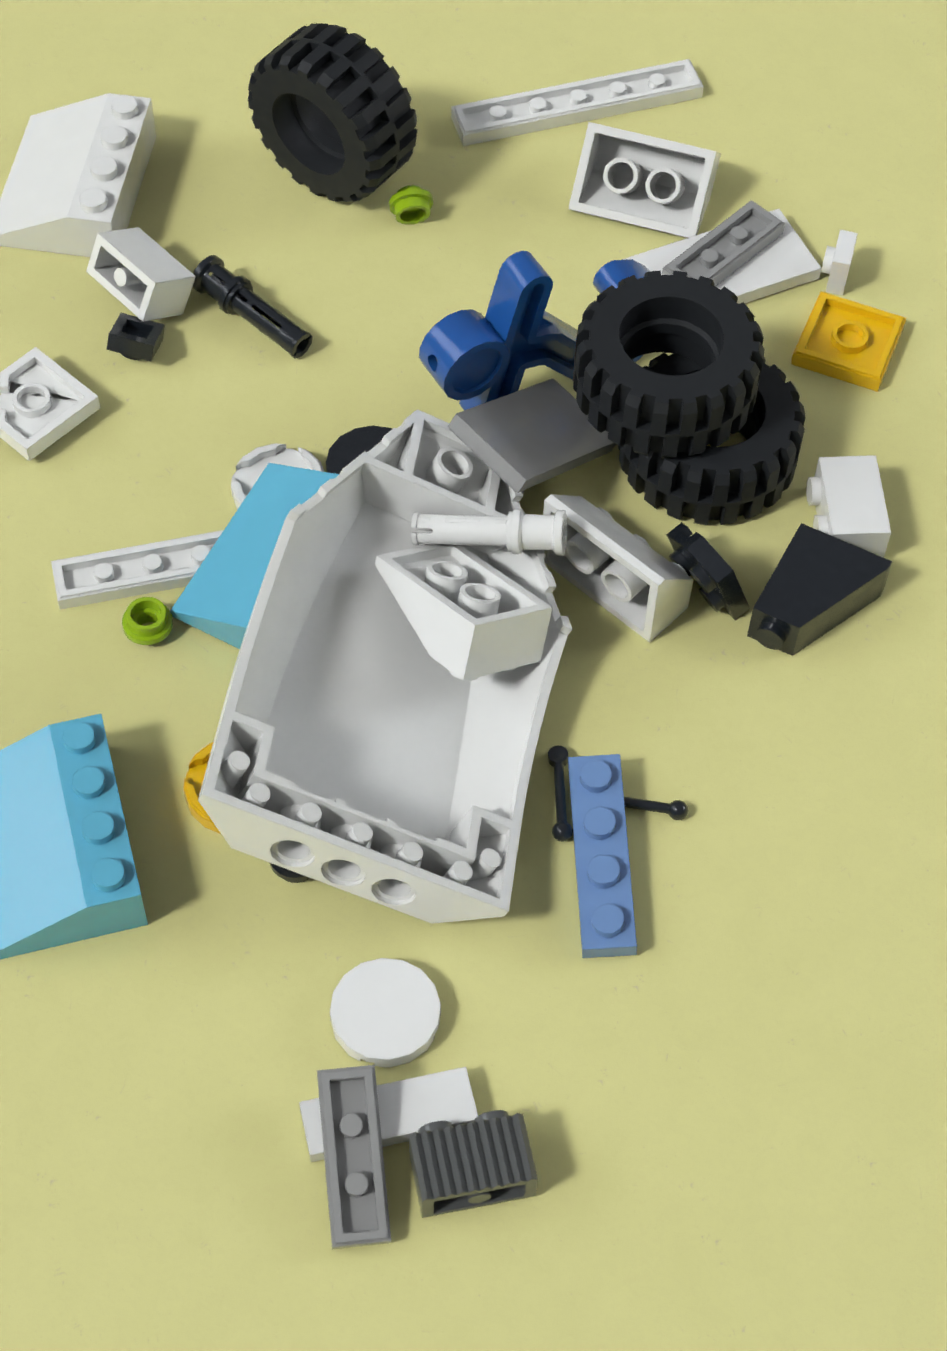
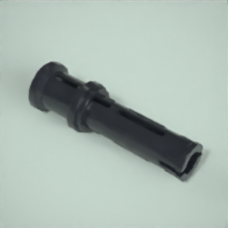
(237, 297)

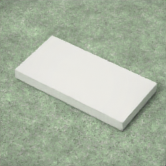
(773, 270)

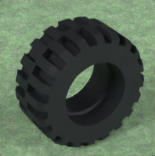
(332, 112)
(677, 318)
(728, 478)

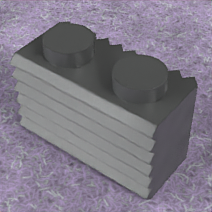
(472, 1163)

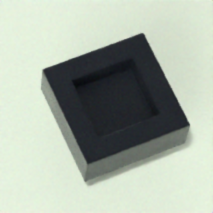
(135, 338)

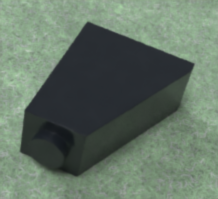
(815, 590)

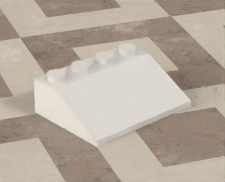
(77, 174)

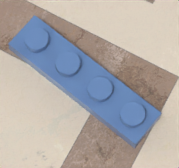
(601, 856)

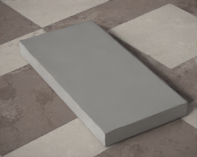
(531, 434)

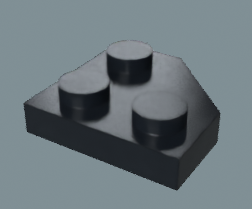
(709, 569)

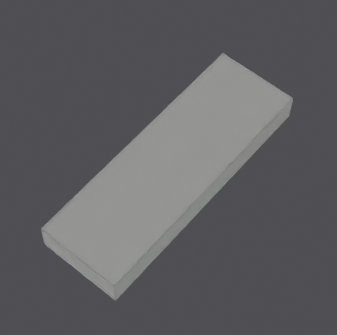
(729, 245)
(353, 1157)

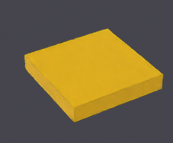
(848, 341)

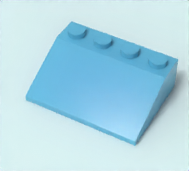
(231, 575)
(63, 841)

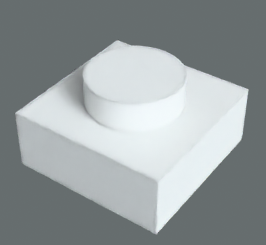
(838, 261)

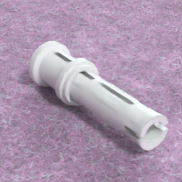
(515, 531)

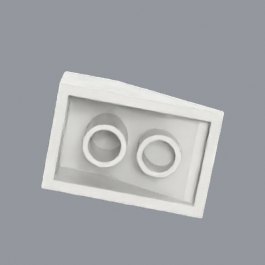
(466, 609)

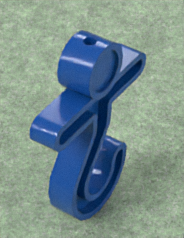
(487, 356)

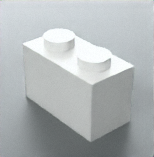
(140, 274)
(850, 501)

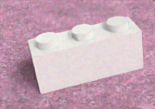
(644, 180)
(618, 568)

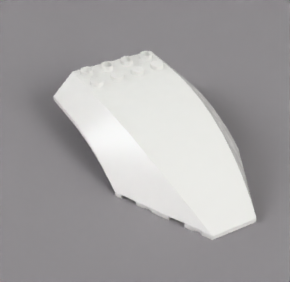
(341, 730)

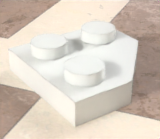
(40, 403)

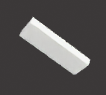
(405, 1108)

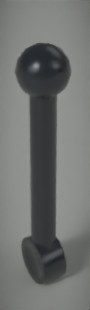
(558, 759)
(677, 809)

